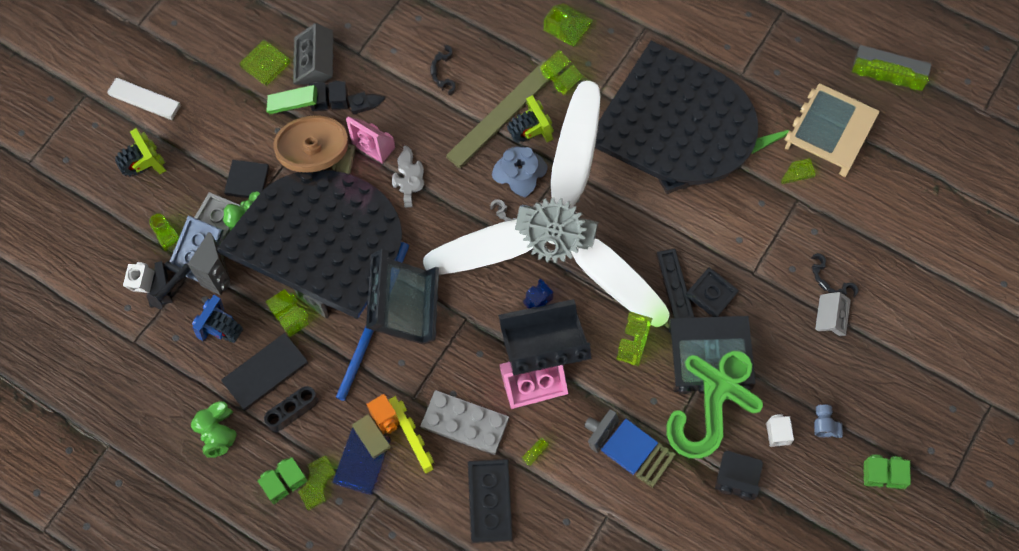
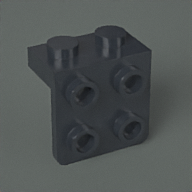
(739, 475)

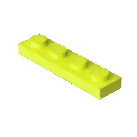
(415, 441)

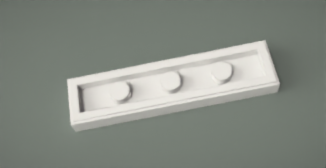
(144, 98)

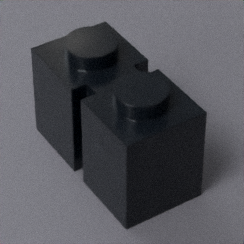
(337, 96)

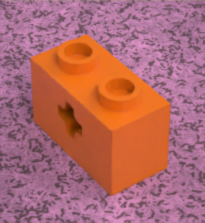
(383, 414)

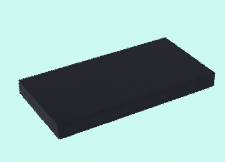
(264, 371)
(489, 501)

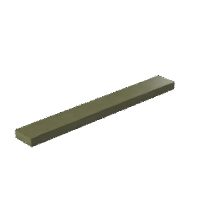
(497, 118)

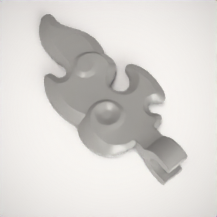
(413, 176)

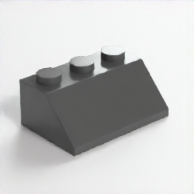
(313, 55)
(210, 266)

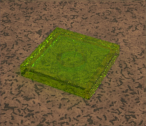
(264, 62)

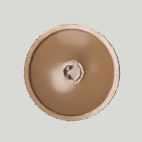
(311, 144)

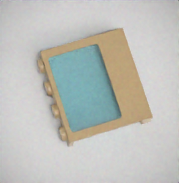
(832, 127)

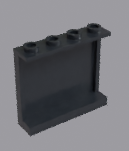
(544, 337)

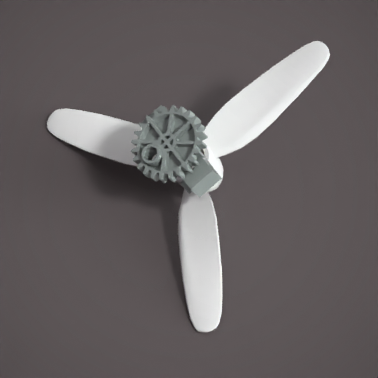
(559, 222)

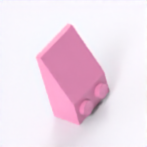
(370, 139)

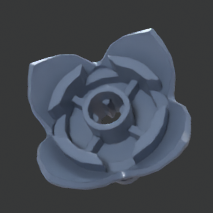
(520, 180)

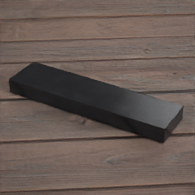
(674, 284)

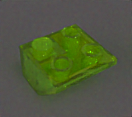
(566, 23)

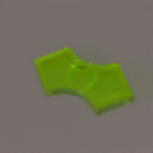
(319, 473)

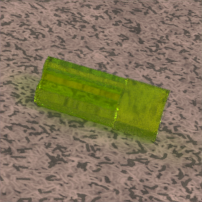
(532, 454)

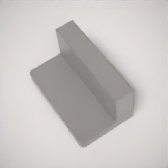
(833, 313)

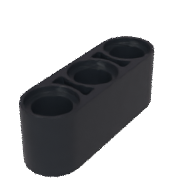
(294, 399)

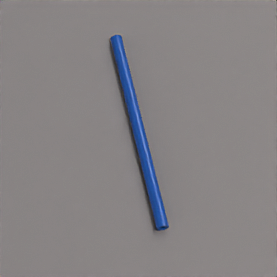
(362, 345)

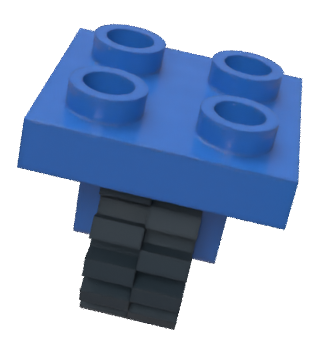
(216, 322)

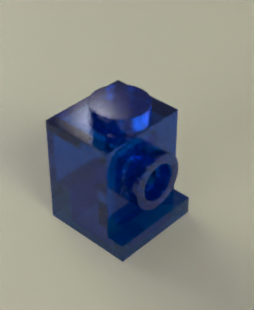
(538, 295)

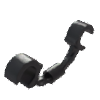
(434, 73)
(823, 284)

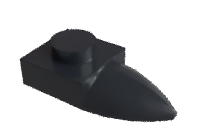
(364, 102)

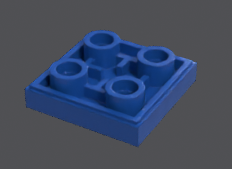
(629, 446)

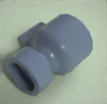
(825, 425)

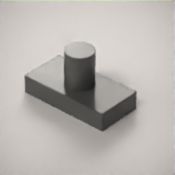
(601, 429)

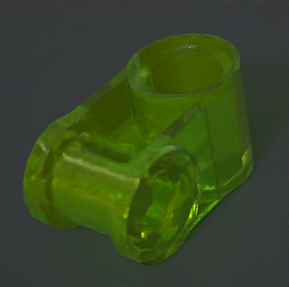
(165, 234)

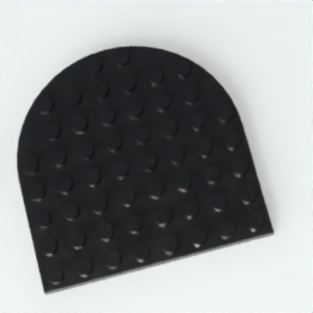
(678, 120)
(317, 236)

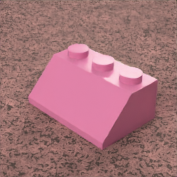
(533, 386)

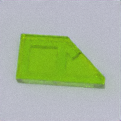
(799, 171)

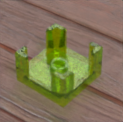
(629, 350)

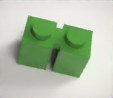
(892, 472)
(273, 486)

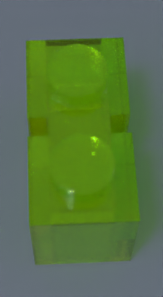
(567, 79)
(287, 312)

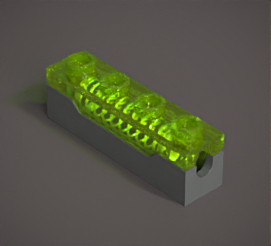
(891, 68)

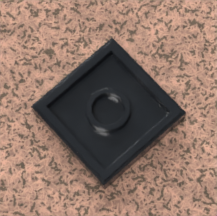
(246, 178)
(712, 292)

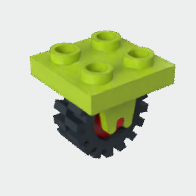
(531, 123)
(139, 156)

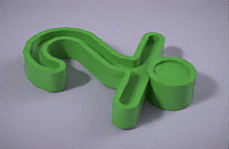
(718, 387)

